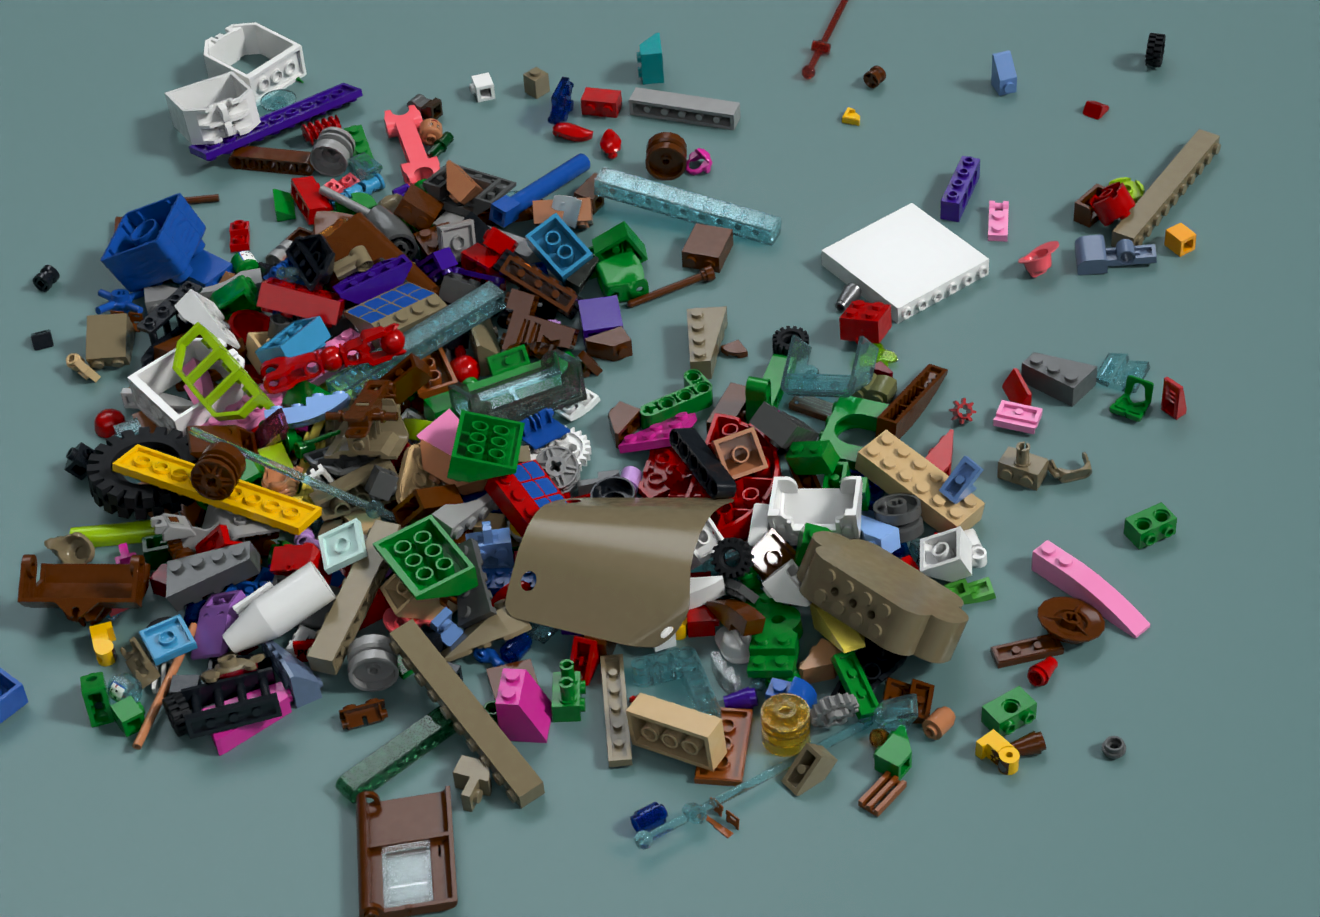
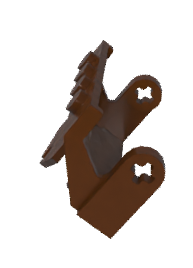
(84, 589)

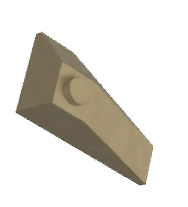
(485, 632)

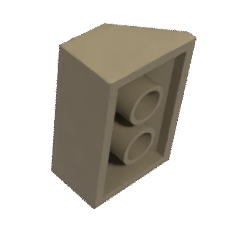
(484, 343)

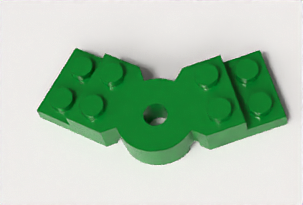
(777, 647)

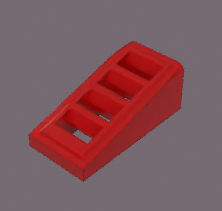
(1173, 399)

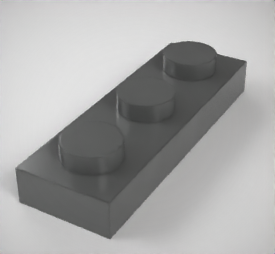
(739, 591)

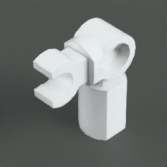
(979, 554)

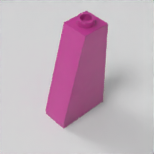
(229, 739)

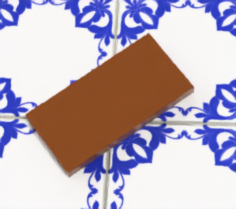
(731, 768)

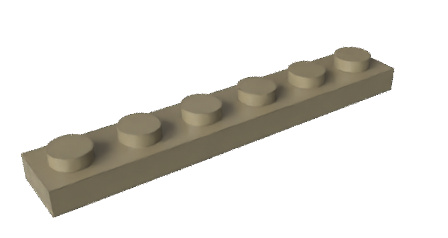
(615, 710)

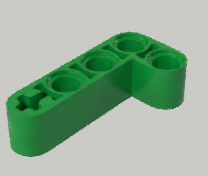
(691, 399)

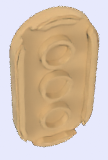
(411, 473)

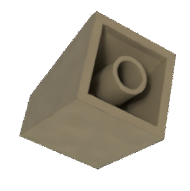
(109, 340)

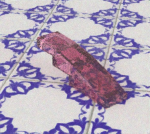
(272, 430)

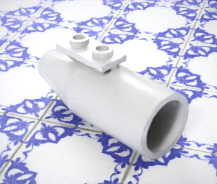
(278, 608)

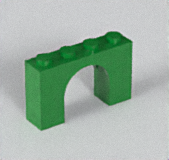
(850, 414)

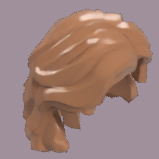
(279, 482)

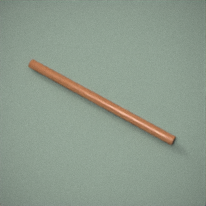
(162, 692)

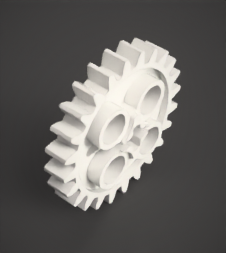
(574, 442)

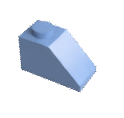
(1003, 73)

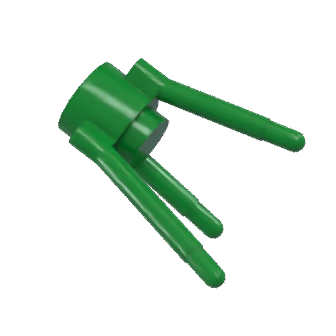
(308, 445)

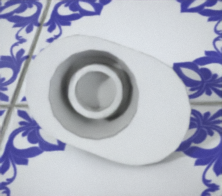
(733, 645)

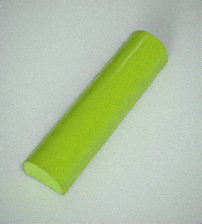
(116, 533)

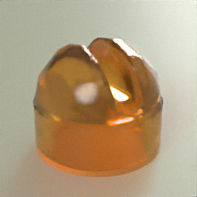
(878, 737)

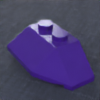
(375, 281)

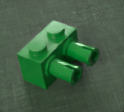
(567, 693)

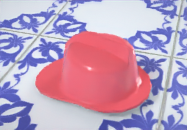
(1039, 259)

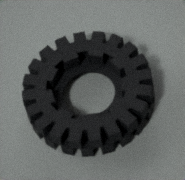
(120, 495)

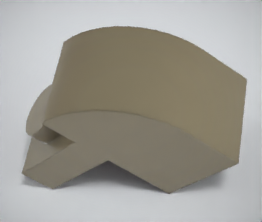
(474, 779)

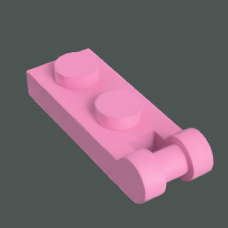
(998, 221)

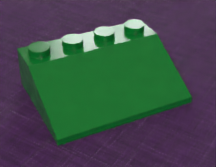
(485, 447)
(427, 560)

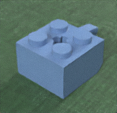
(494, 546)

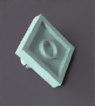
(342, 546)

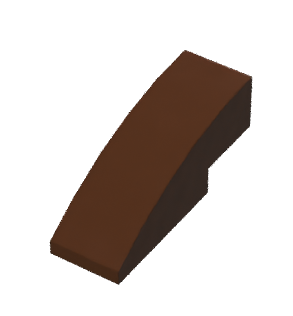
(737, 616)

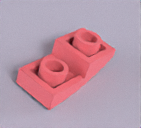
(347, 181)

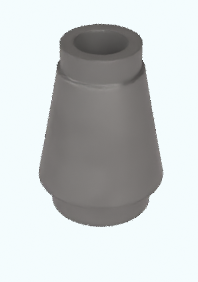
(848, 294)

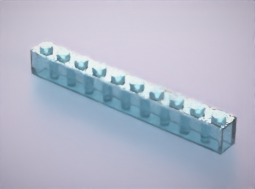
(687, 205)
(426, 336)

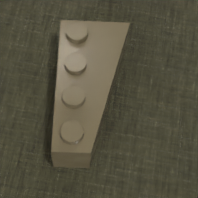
(705, 336)

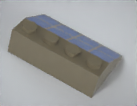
(402, 305)

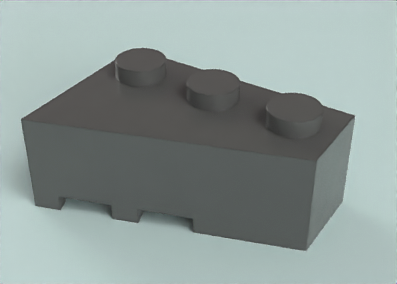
(1059, 377)

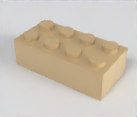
(676, 731)

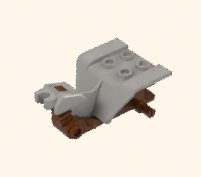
(183, 537)

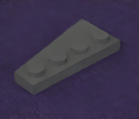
(476, 603)

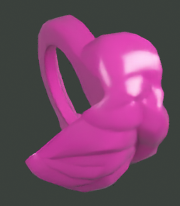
(696, 155)

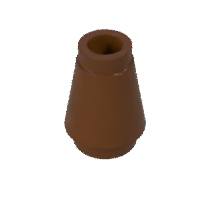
(1030, 744)

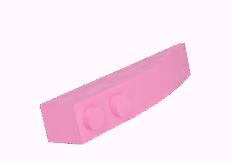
(1085, 584)

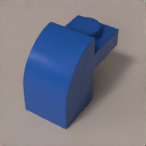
(797, 686)

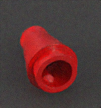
(1041, 672)

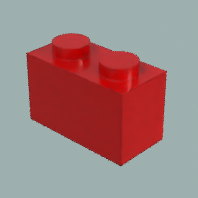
(601, 102)

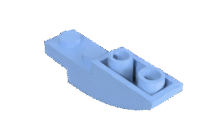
(315, 409)

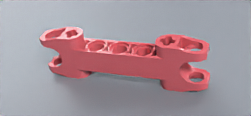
(406, 129)

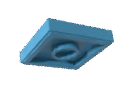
(167, 639)

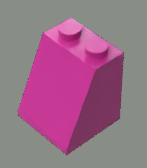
(522, 707)

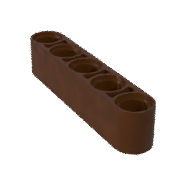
(271, 160)

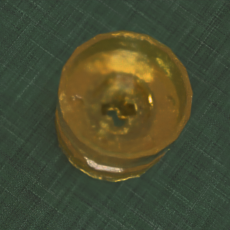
(785, 724)

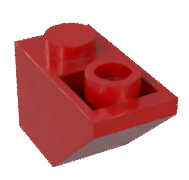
(498, 241)

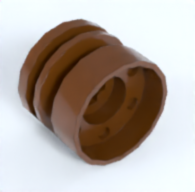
(218, 471)

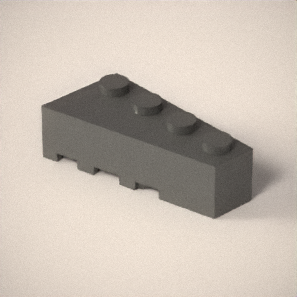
(781, 427)
(209, 572)

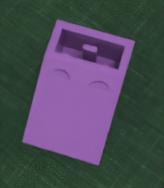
(213, 621)

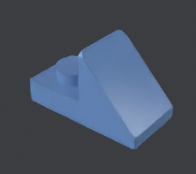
(961, 480)
(448, 629)

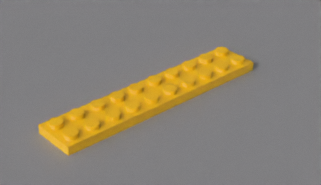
(245, 500)

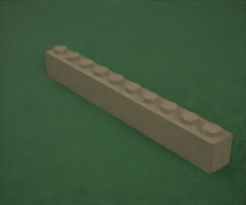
(1167, 188)
(466, 713)

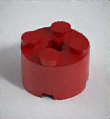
(1112, 203)

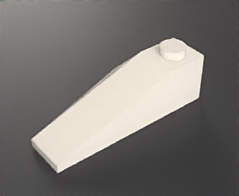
(197, 308)

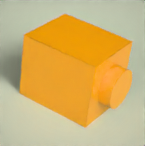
(1180, 239)

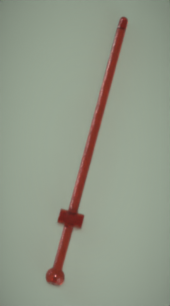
(821, 46)

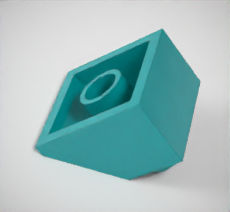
(651, 60)

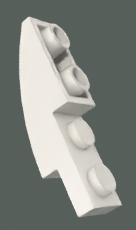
(705, 589)

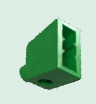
(93, 691)

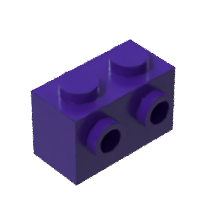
(438, 264)

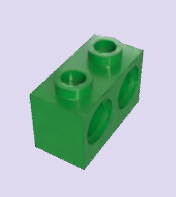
(1150, 525)

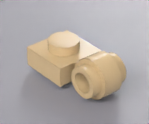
(76, 363)

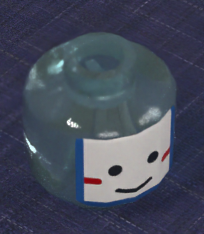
(124, 685)

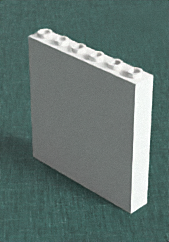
(905, 262)

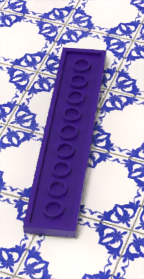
(282, 118)

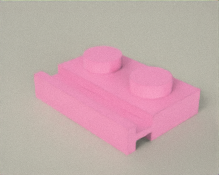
(1017, 417)

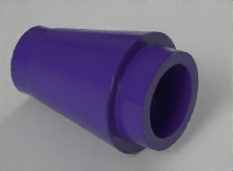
(743, 699)

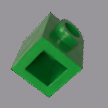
(128, 715)

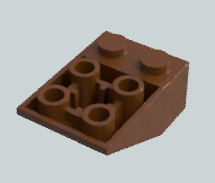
(231, 433)

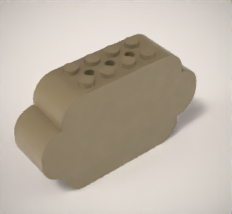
(882, 597)

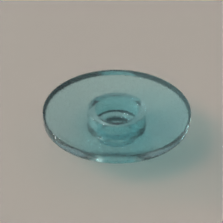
(277, 99)

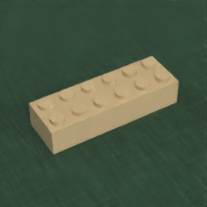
(903, 470)

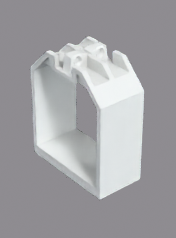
(279, 72)
(213, 109)
(160, 376)

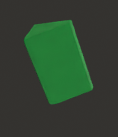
(283, 205)

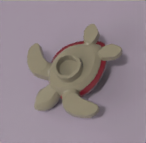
(231, 666)

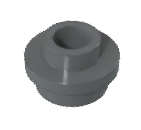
(1114, 747)

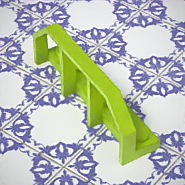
(237, 374)

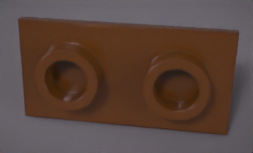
(353, 714)

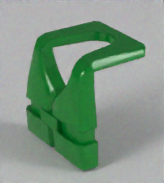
(1125, 407)

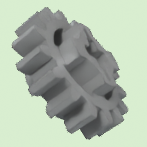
(833, 710)

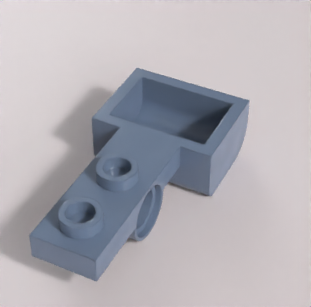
(1095, 258)

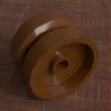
(666, 156)

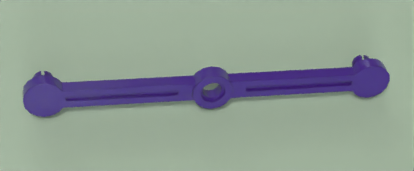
(496, 280)

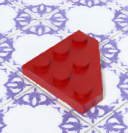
(656, 470)

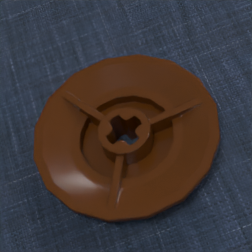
(1070, 620)

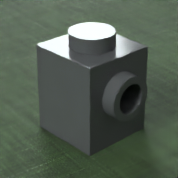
(381, 483)

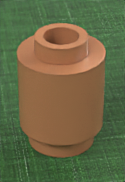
(938, 723)

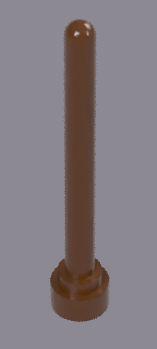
(705, 274)

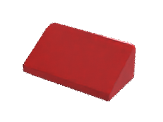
(1017, 389)

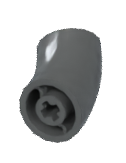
(394, 230)

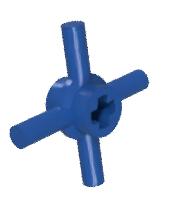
(120, 301)

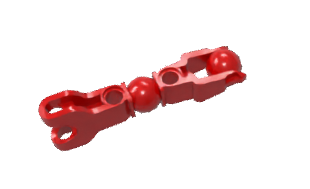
(332, 358)

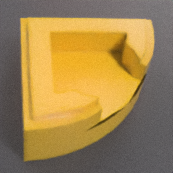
(851, 117)

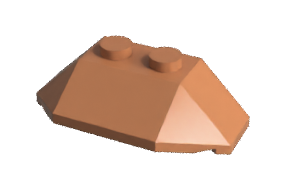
(437, 464)

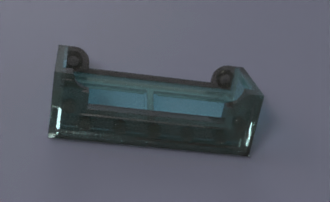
(553, 386)

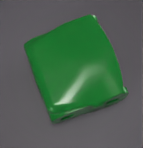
(621, 277)
(235, 296)

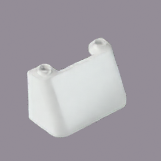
(827, 507)

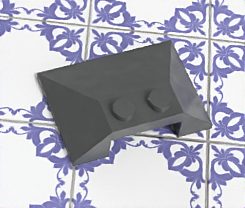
(492, 186)

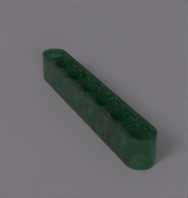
(396, 755)

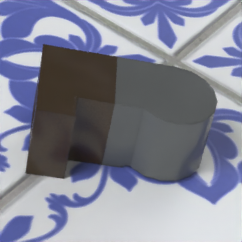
(427, 106)

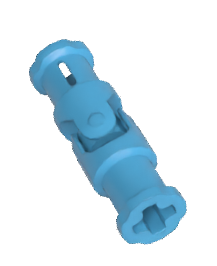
(363, 186)

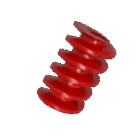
(312, 131)

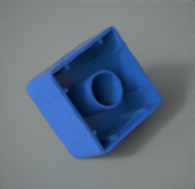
(155, 244)

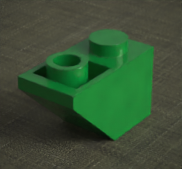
(894, 754)

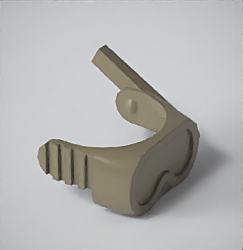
(1070, 475)

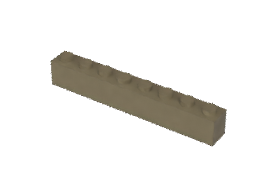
(350, 605)

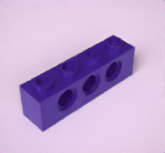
(960, 188)

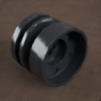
(613, 488)

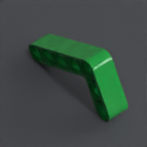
(765, 388)

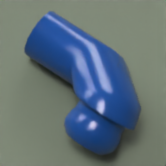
(488, 655)

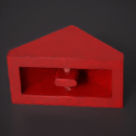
(585, 657)

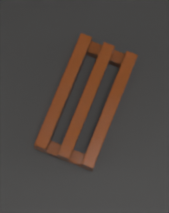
(878, 792)

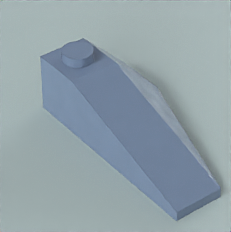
(293, 674)

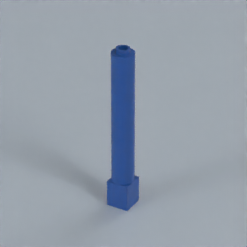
(507, 208)

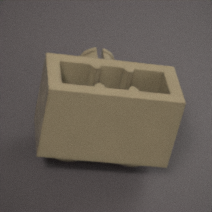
(1022, 467)

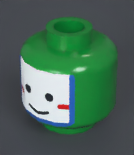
(243, 261)

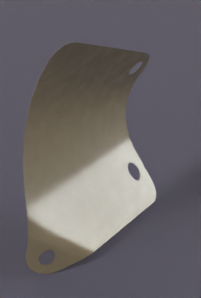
(610, 566)

